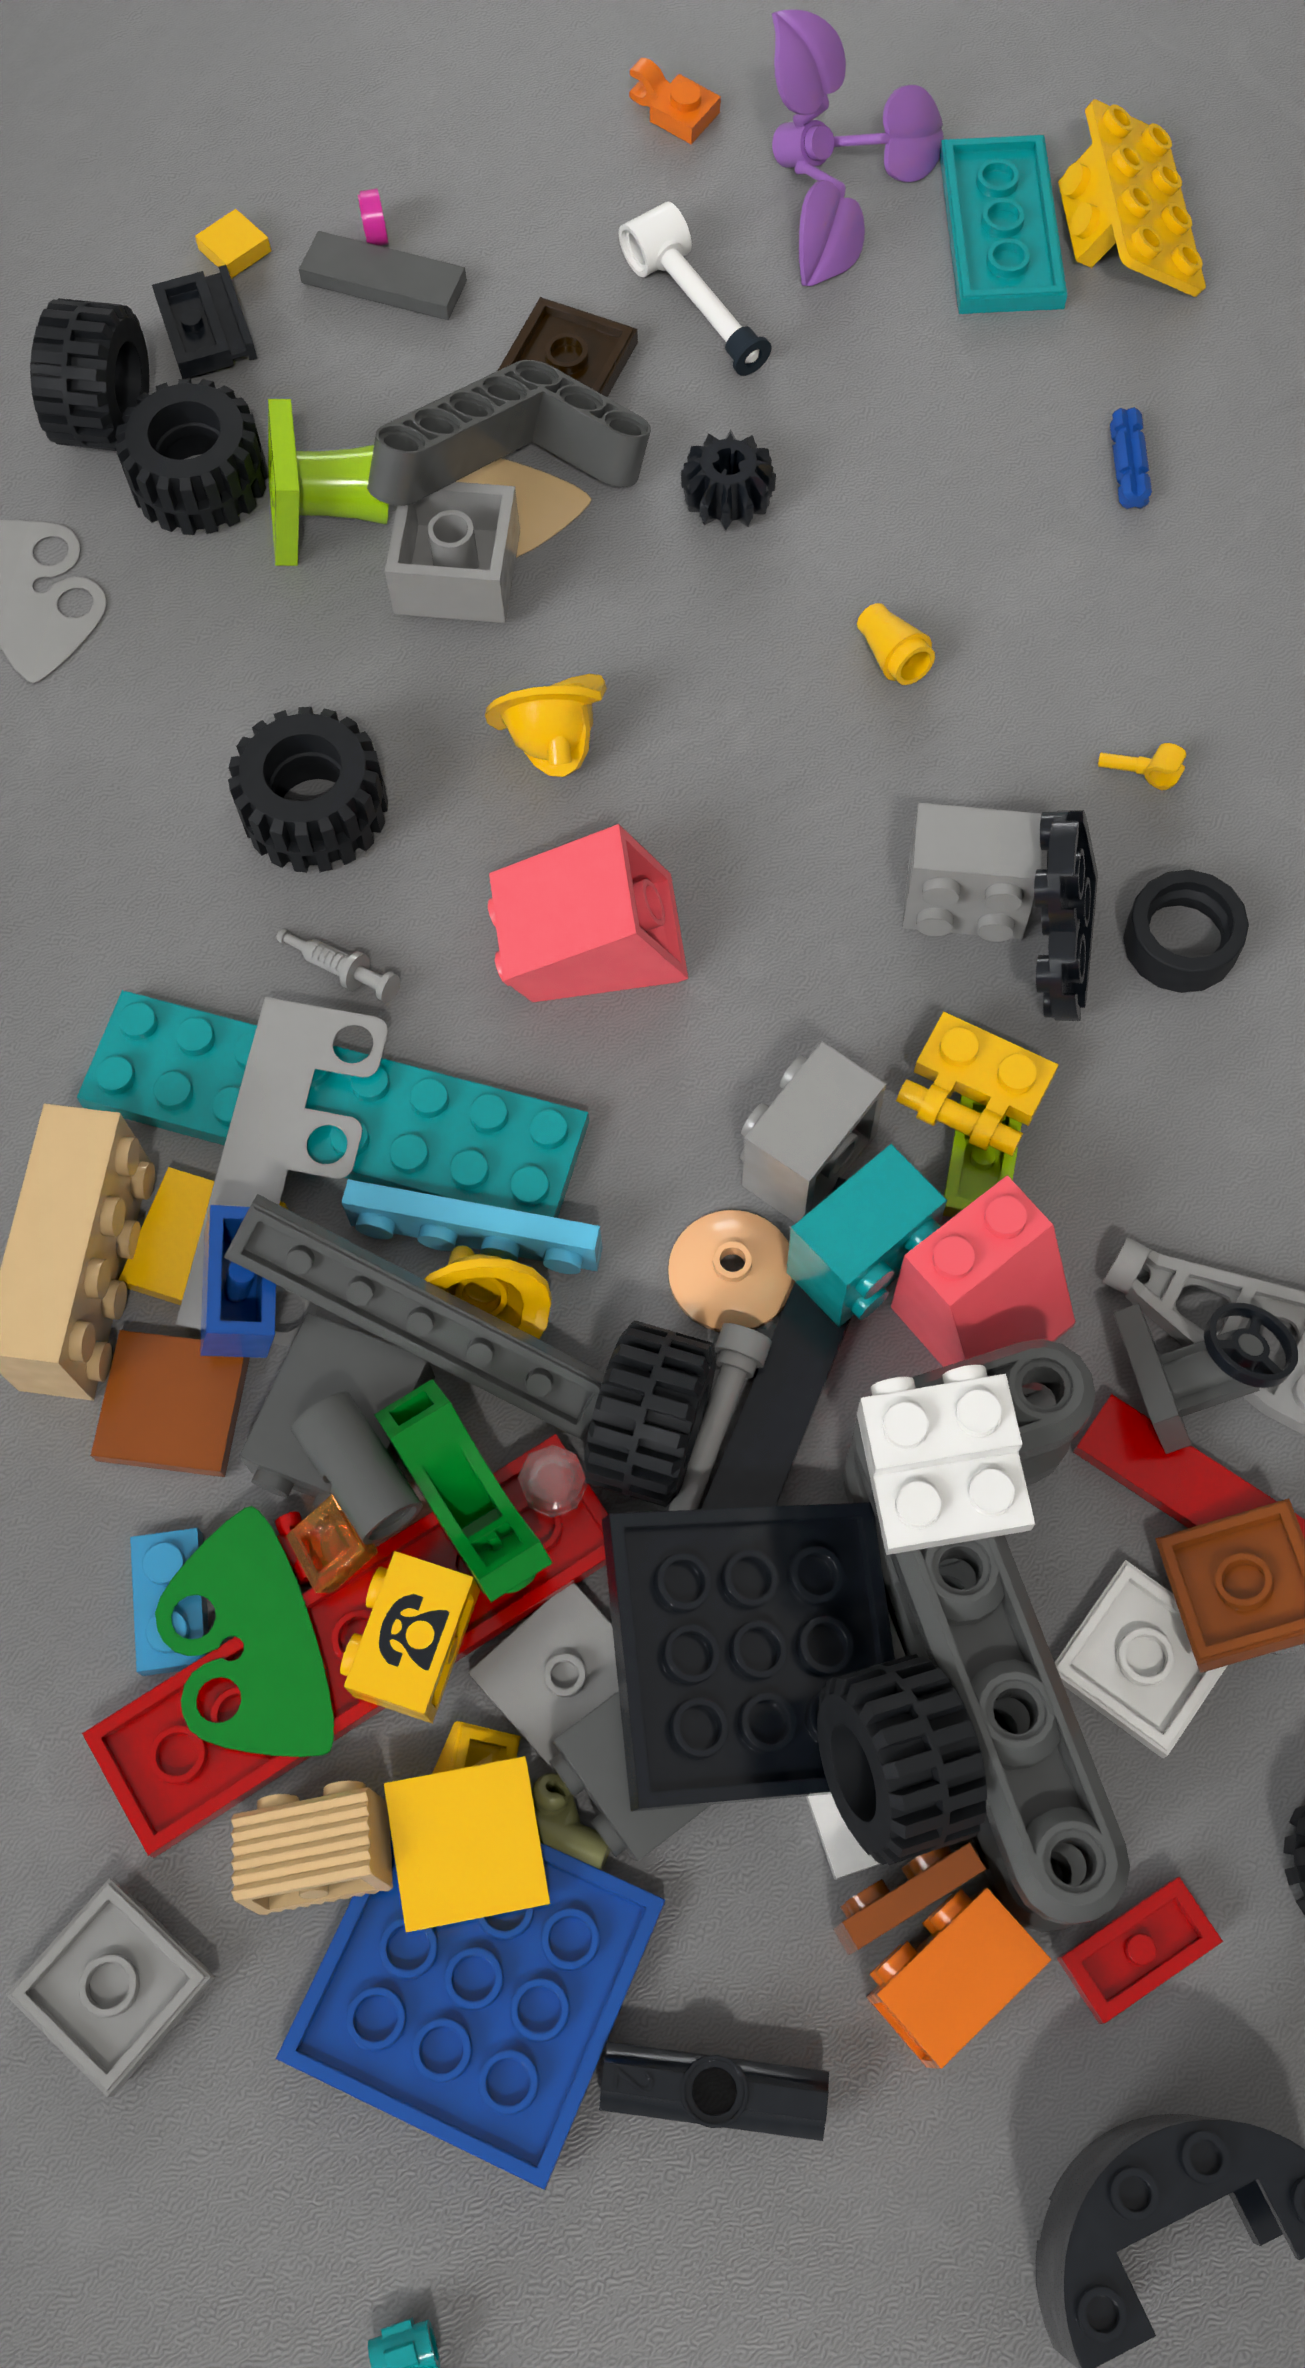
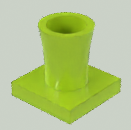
(313, 483)

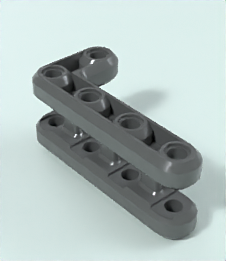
(978, 1626)

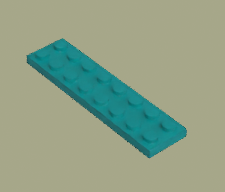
(417, 1125)

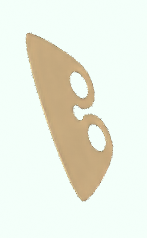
(543, 500)

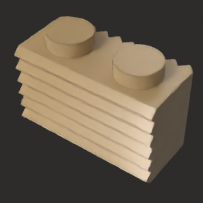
(311, 1849)

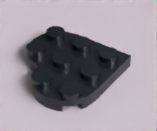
(1068, 903)

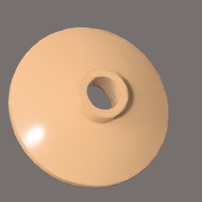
(719, 1296)

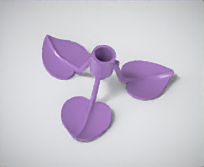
(807, 68)

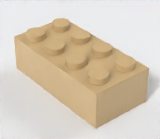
(69, 1250)

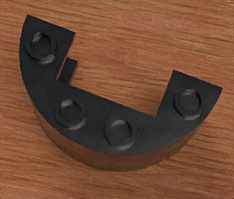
(1136, 2185)

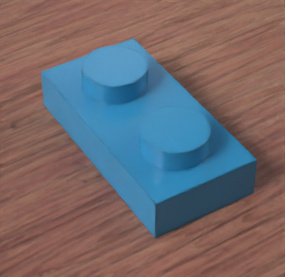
(154, 1564)

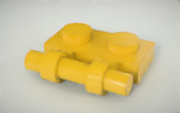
(984, 1070)

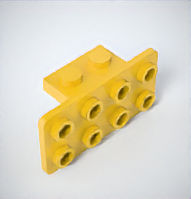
(1133, 197)

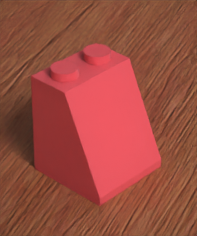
(586, 920)
(985, 1279)

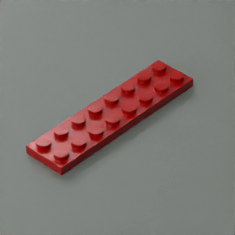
(180, 1783)

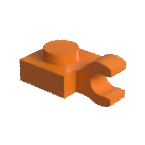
(676, 106)

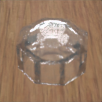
(552, 1481)

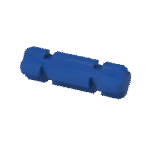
(1130, 458)

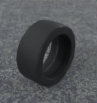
(1194, 891)

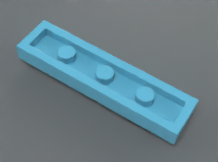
(495, 1231)

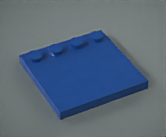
(478, 2021)

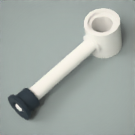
(659, 243)

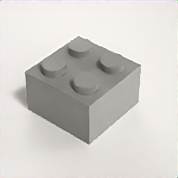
(455, 553)
(972, 871)
(810, 1131)

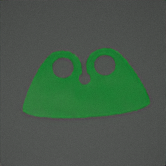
(281, 1669)

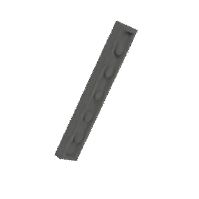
(416, 1316)

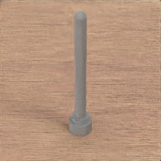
(739, 1355)

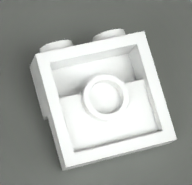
(944, 1460)

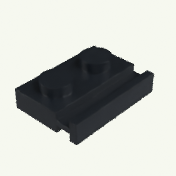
(204, 322)

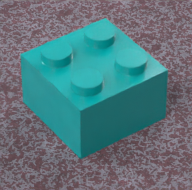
(859, 1235)

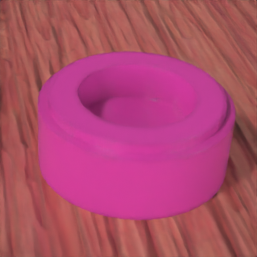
(372, 217)

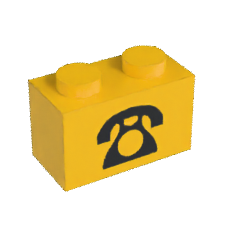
(410, 1636)

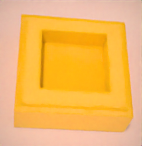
(233, 243)

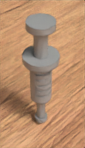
(351, 968)

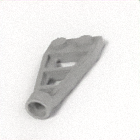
(1158, 1301)

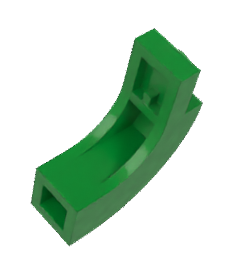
(463, 1491)

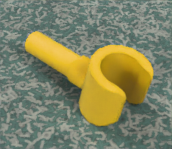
(1160, 771)

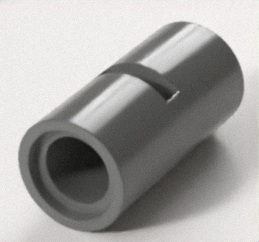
(357, 1466)

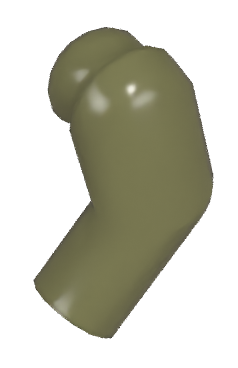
(561, 1825)

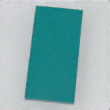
(1002, 224)

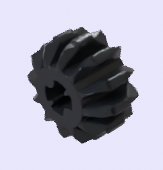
(728, 480)

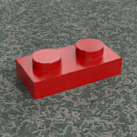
(1139, 1950)

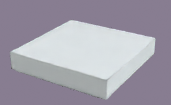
(1137, 1661)

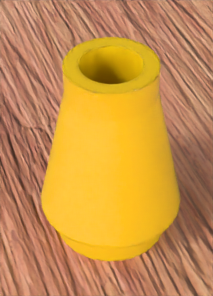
(899, 647)

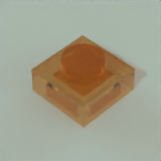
(329, 1547)

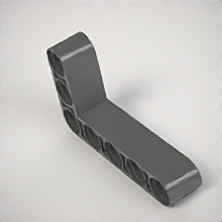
(497, 417)

